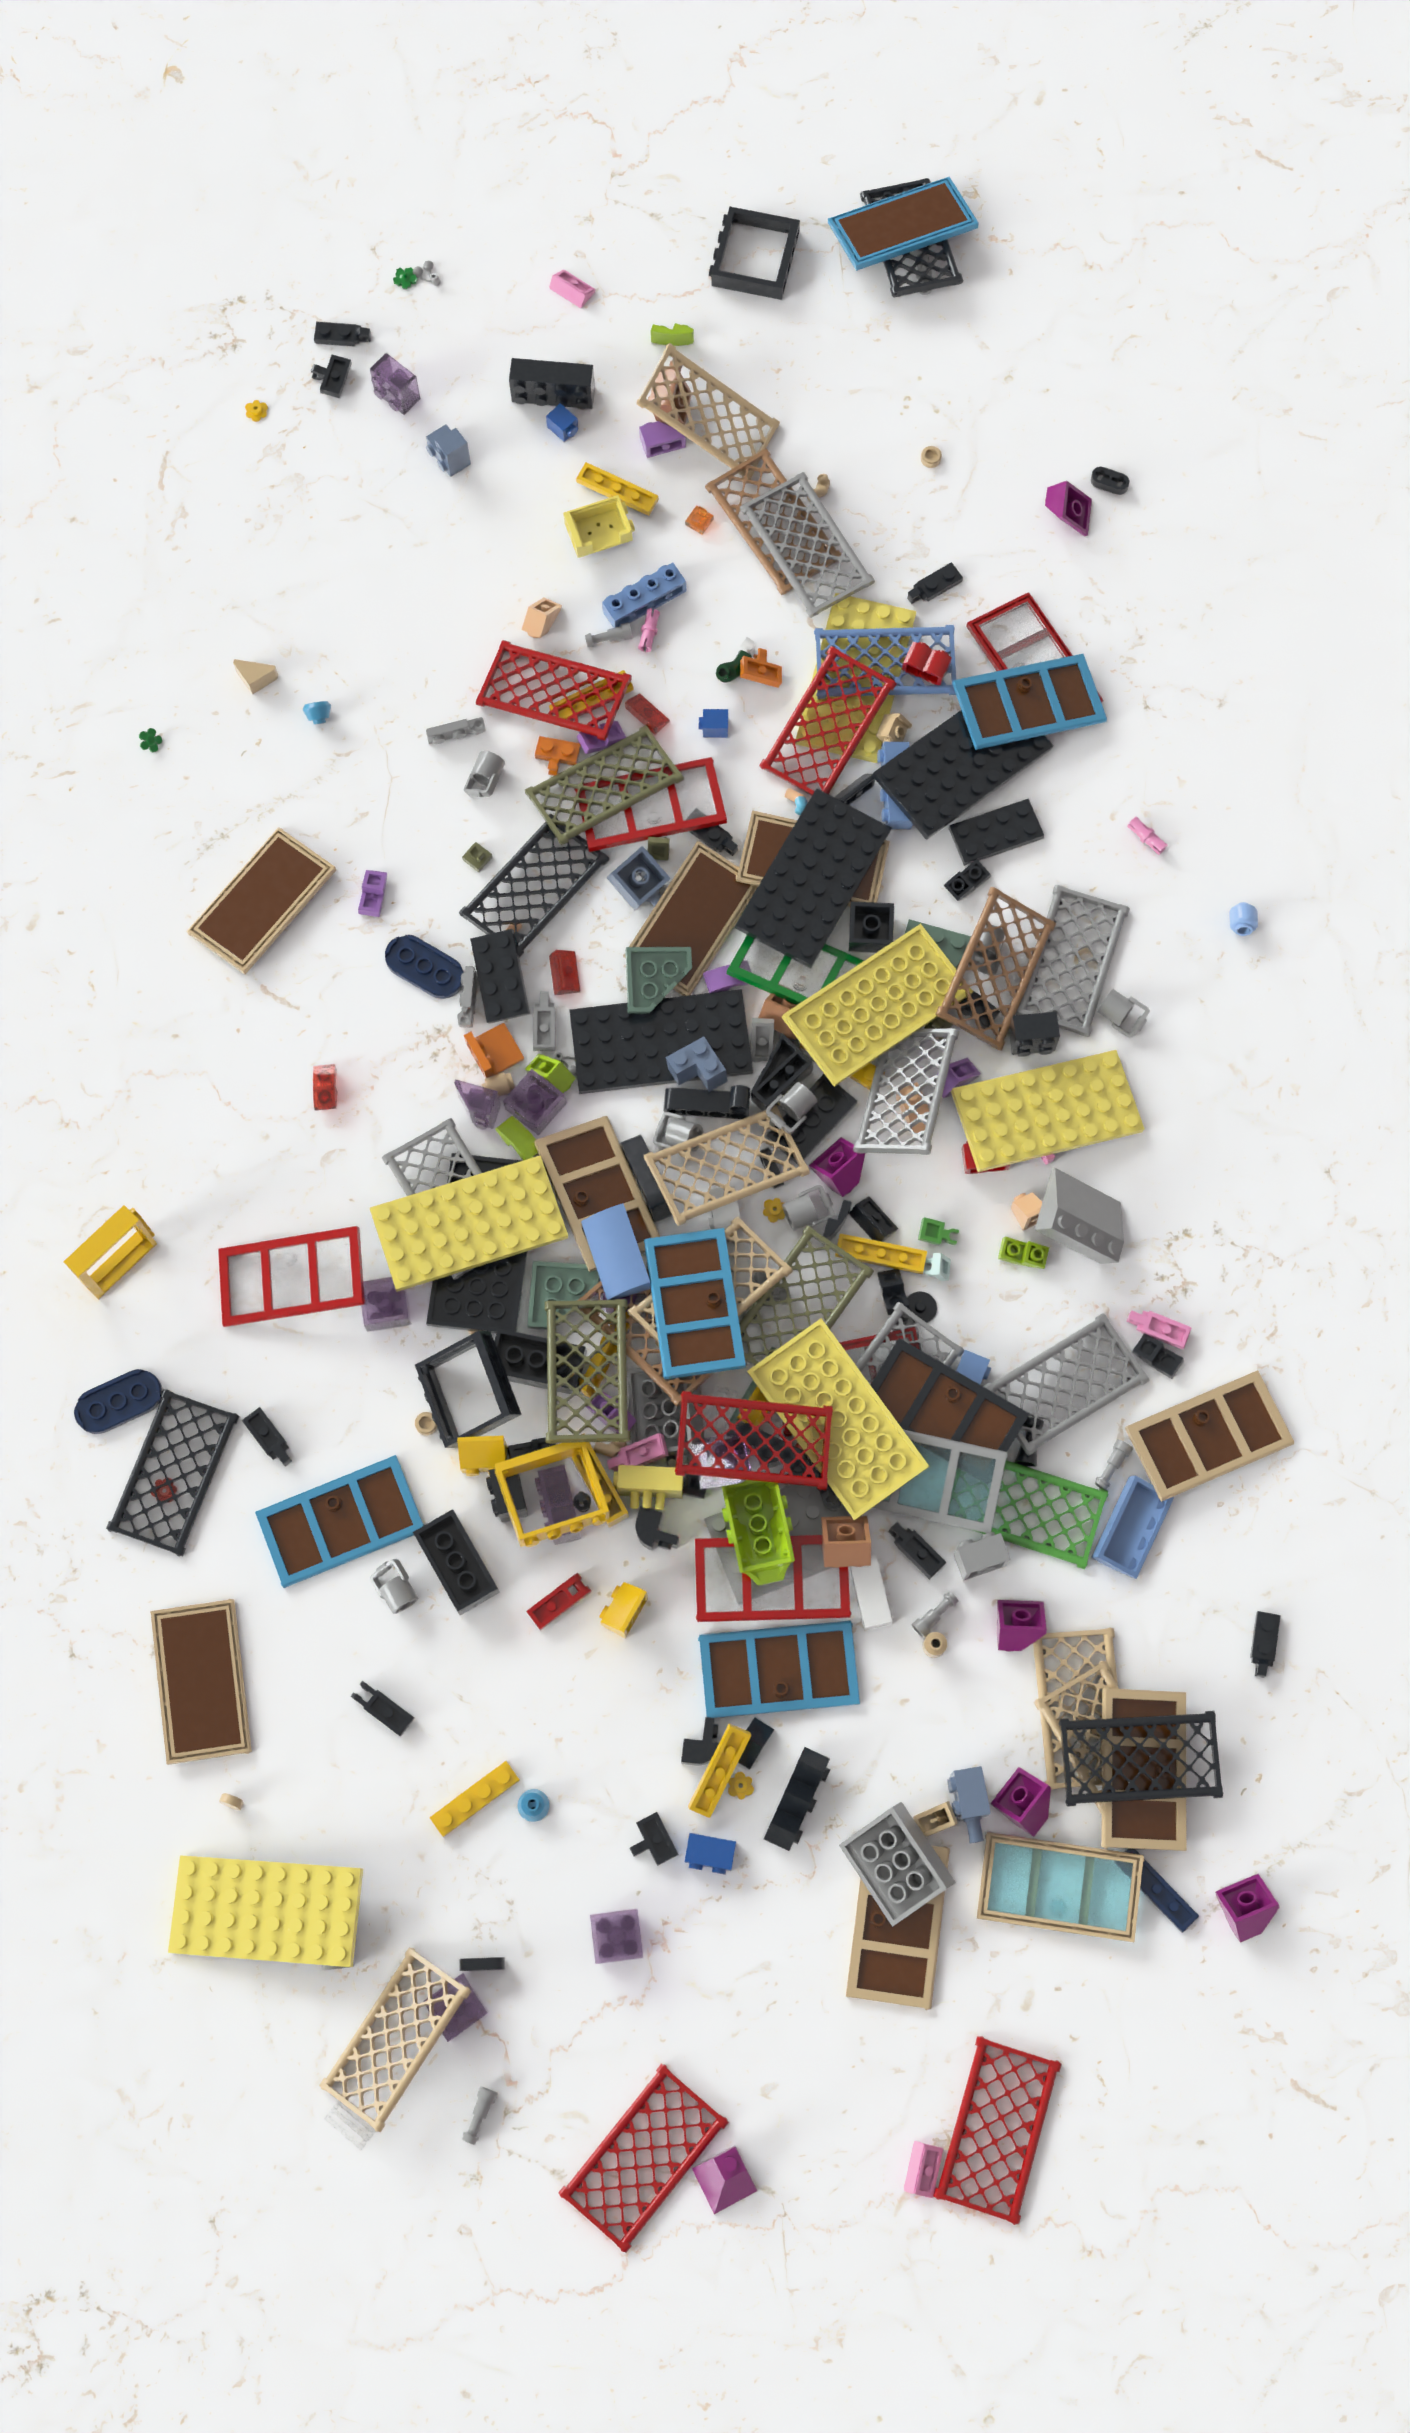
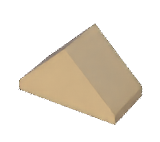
(255, 674)
(936, 1819)

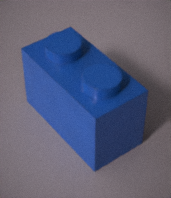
(710, 1852)

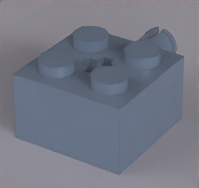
(648, 887)
(970, 1798)

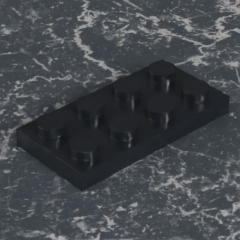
(996, 831)
(500, 976)
(831, 1107)

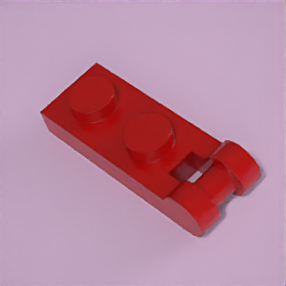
(558, 1601)

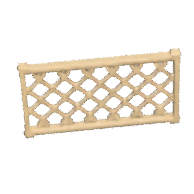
(688, 429)
(719, 1133)
(736, 1224)
(1108, 1635)
(1042, 1705)
(366, 2032)

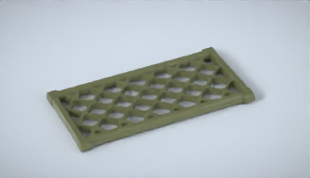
(609, 809)
(830, 1320)
(552, 1377)

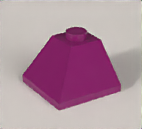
(1070, 505)
(839, 1167)
(1019, 1624)
(1024, 1801)
(1247, 1906)
(724, 2179)

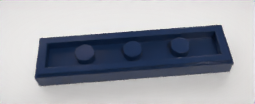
(1165, 1897)

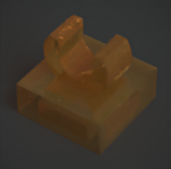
(699, 519)

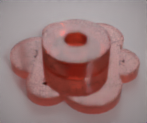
(163, 1496)

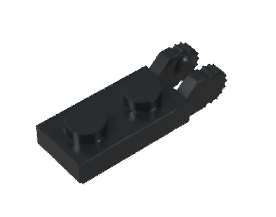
(385, 1710)

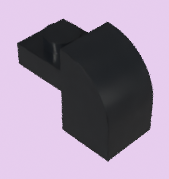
(648, 1531)
(701, 1751)

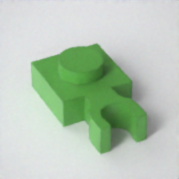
(934, 1232)

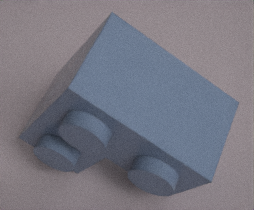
(449, 449)
(697, 1060)

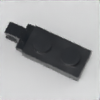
(340, 334)
(935, 584)
(717, 839)
(267, 1436)
(917, 1550)
(1264, 1641)

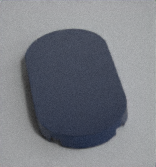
(424, 966)
(118, 1401)

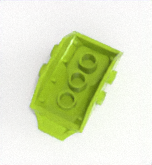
(759, 1529)

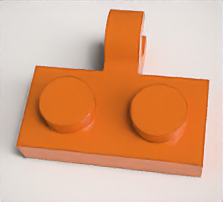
(759, 670)
(557, 752)

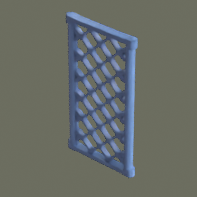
(894, 635)

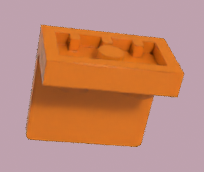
(494, 1050)

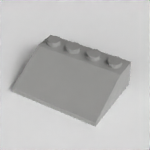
(1081, 1218)
(657, 1413)
(897, 1863)

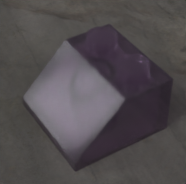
(479, 1103)
(467, 2014)

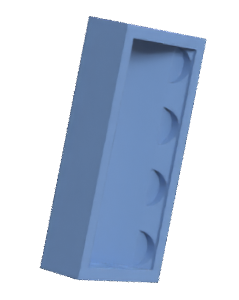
(616, 1253)
(1132, 1528)

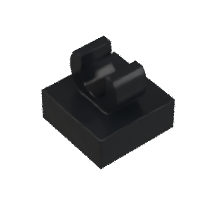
(692, 1487)

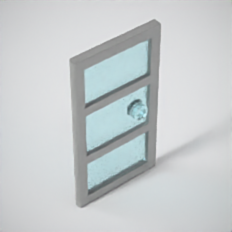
(956, 1488)

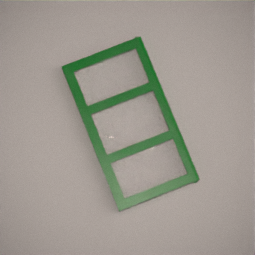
(785, 977)

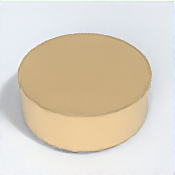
(931, 456)
(424, 1424)
(231, 1801)

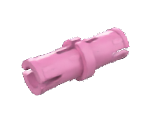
(649, 630)
(1147, 835)

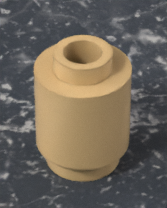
(501, 1082)
(931, 1651)

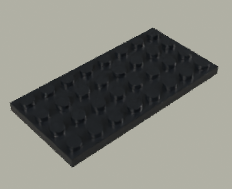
(947, 776)
(813, 878)
(631, 1048)
(488, 1293)

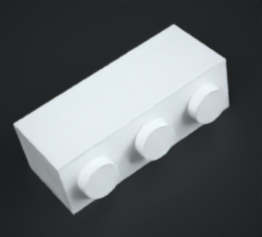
(872, 1594)

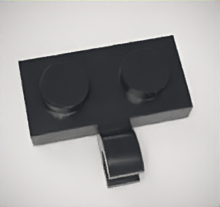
(333, 376)
(655, 1839)

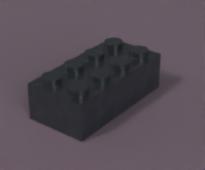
(552, 383)
(526, 1359)
(456, 1562)

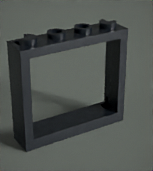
(749, 284)
(497, 1378)

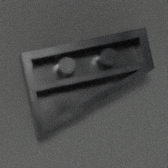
(784, 1069)

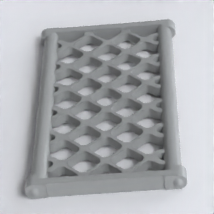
(829, 524)
(1122, 912)
(928, 1118)
(449, 1125)
(899, 1309)
(1101, 1320)

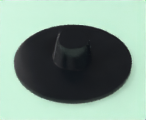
(922, 1305)

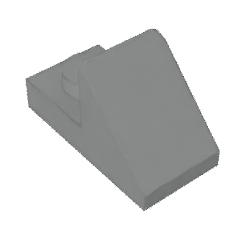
(762, 1039)

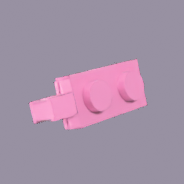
(1160, 1328)
(640, 1452)

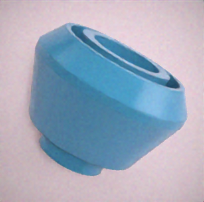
(317, 711)
(541, 1805)

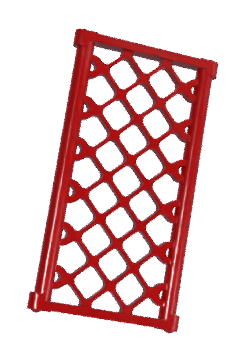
(832, 653)
(572, 721)
(825, 1411)
(567, 2191)
(941, 2191)

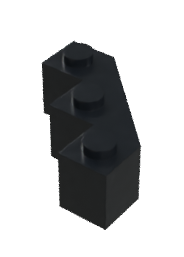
(765, 1453)
(797, 1799)

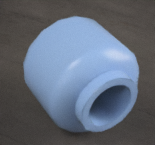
(1243, 919)

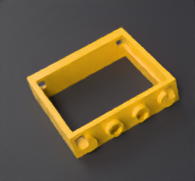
(121, 1260)
(541, 1458)

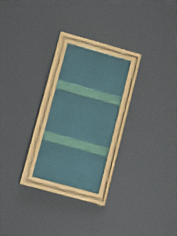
(1060, 1887)

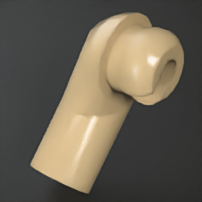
(822, 486)
(609, 1449)

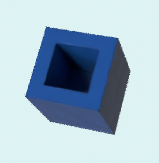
(562, 422)
(714, 723)

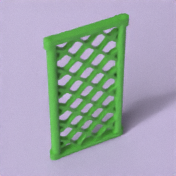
(1100, 1494)

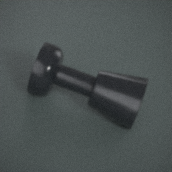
(1022, 1458)

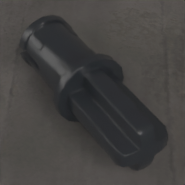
(582, 1501)

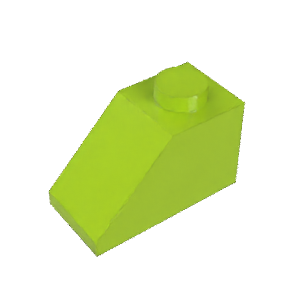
(552, 1071)

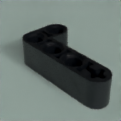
(716, 1104)
(634, 1151)

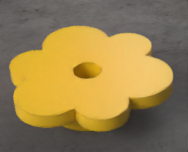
(256, 410)
(773, 1216)
(735, 1790)

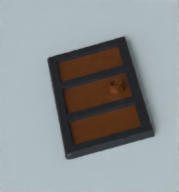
(943, 1402)

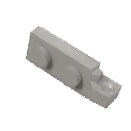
(455, 730)
(468, 998)
(544, 1024)

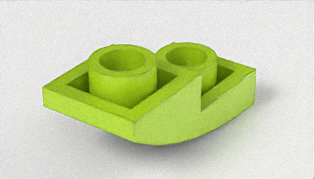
(678, 336)
(518, 1136)
(1022, 1253)

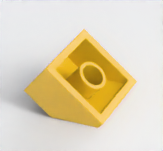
(480, 1453)
(624, 1609)

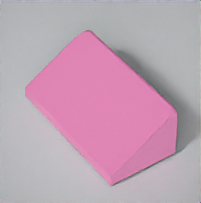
(571, 288)
(923, 2169)

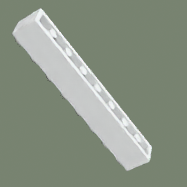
(722, 1219)

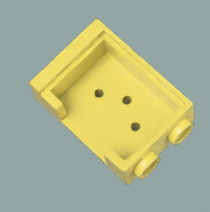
(598, 526)
(648, 1483)

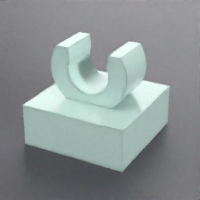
(940, 1267)

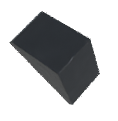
(760, 1735)

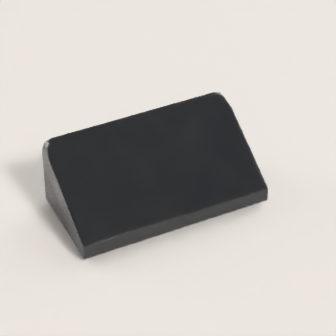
(856, 789)
(873, 1220)

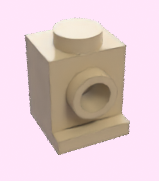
(893, 728)

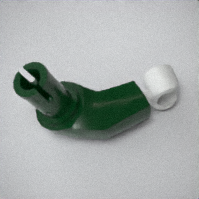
(729, 671)

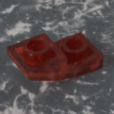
(324, 1087)

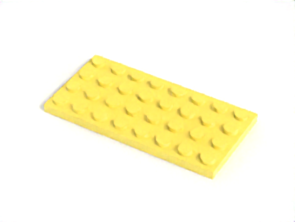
(857, 614)
(874, 1005)
(1047, 1110)
(468, 1223)
(867, 1445)
(266, 1911)

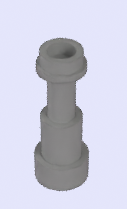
(613, 634)
(1120, 1451)
(923, 1625)
(481, 2109)

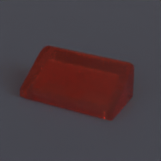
(646, 713)
(564, 972)

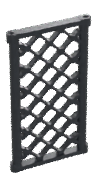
(891, 266)
(541, 923)
(167, 1395)
(1127, 1795)

